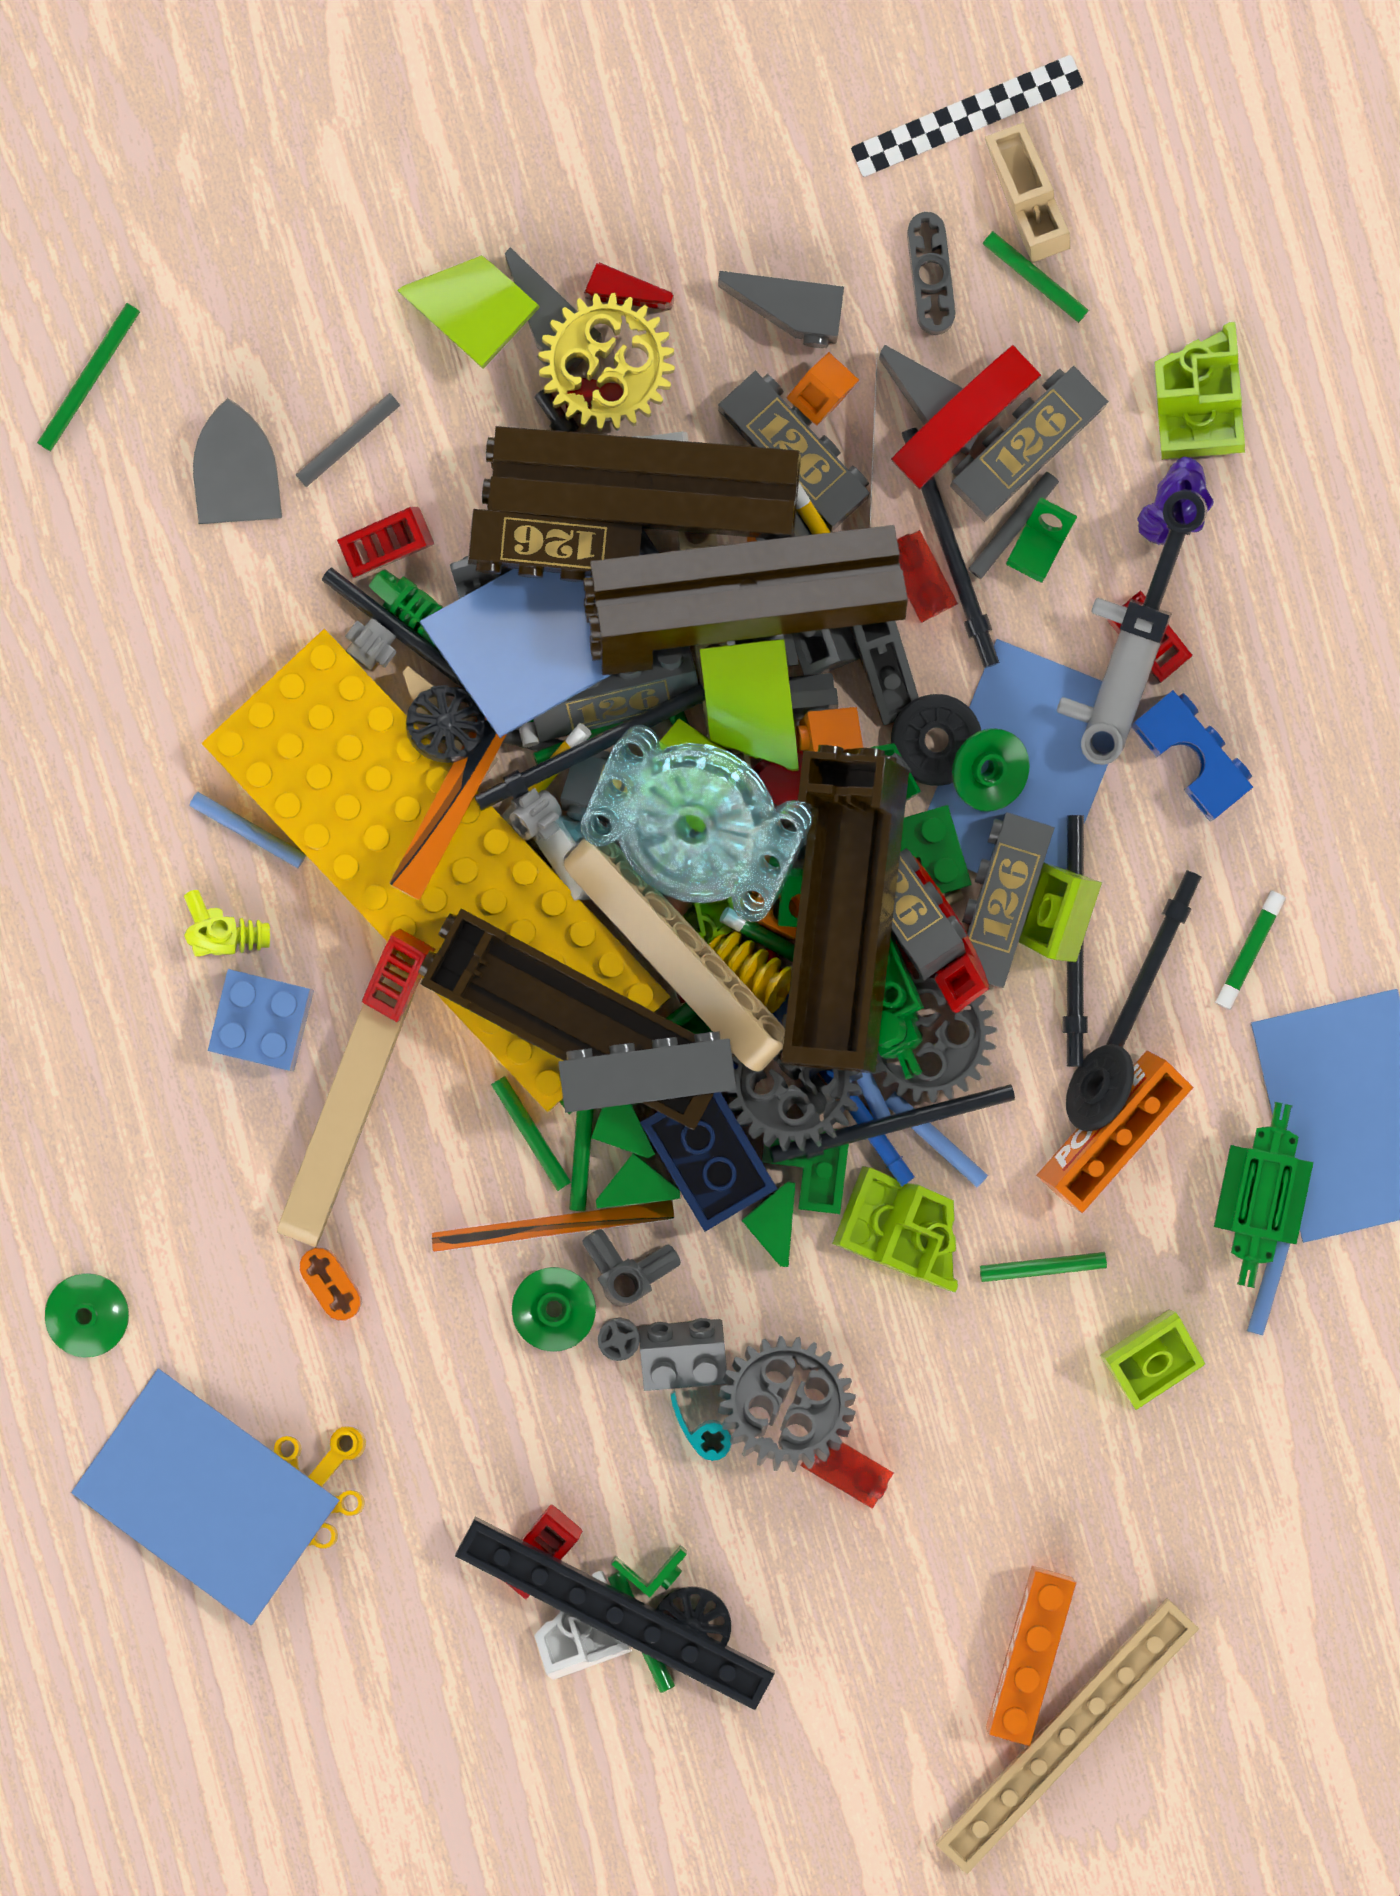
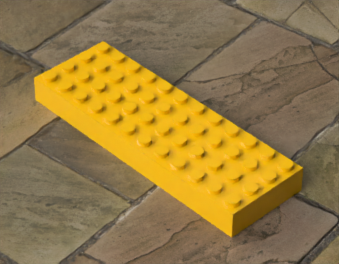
(351, 791)

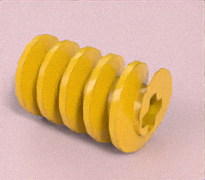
(752, 969)

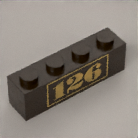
(546, 543)

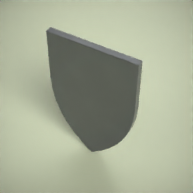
(235, 469)

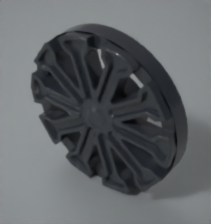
(445, 724)
(694, 1616)

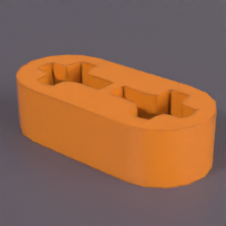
(339, 1278)

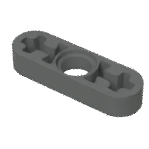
(938, 241)

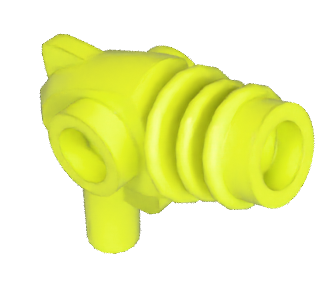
(219, 934)

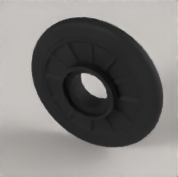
(920, 717)
(1095, 1111)

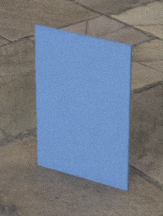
(518, 646)
(1023, 699)
(1344, 1088)
(205, 1496)

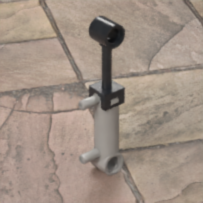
(1136, 645)

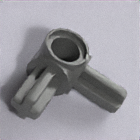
(642, 1273)

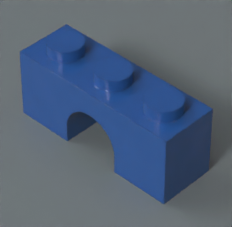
(1220, 779)

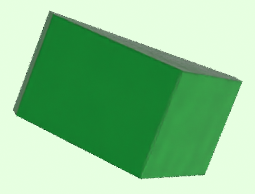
(622, 1129)
(636, 1185)
(773, 1223)

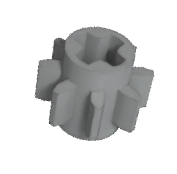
(371, 644)
(535, 815)

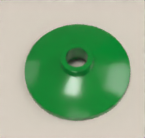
(1005, 772)
(108, 1312)
(537, 1325)

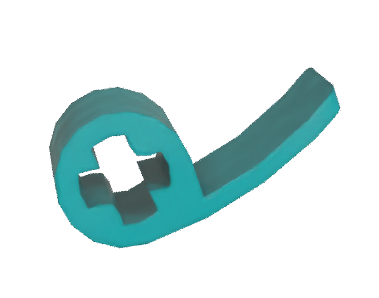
(695, 1437)

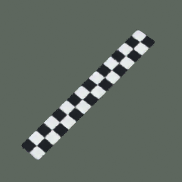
(967, 115)

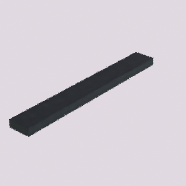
(615, 1613)

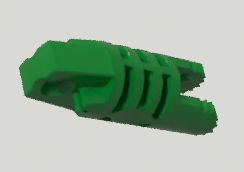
(405, 600)

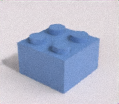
(260, 1020)

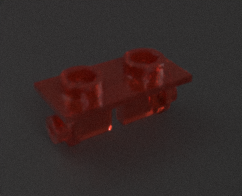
(923, 578)
(853, 1474)

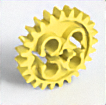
(575, 341)

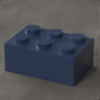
(712, 1163)

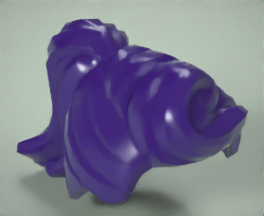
(1183, 474)

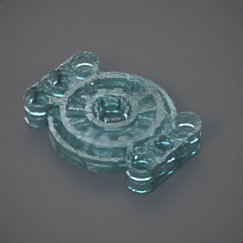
(717, 790)

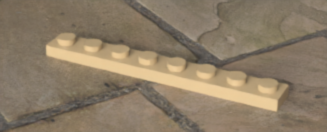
(1066, 1736)

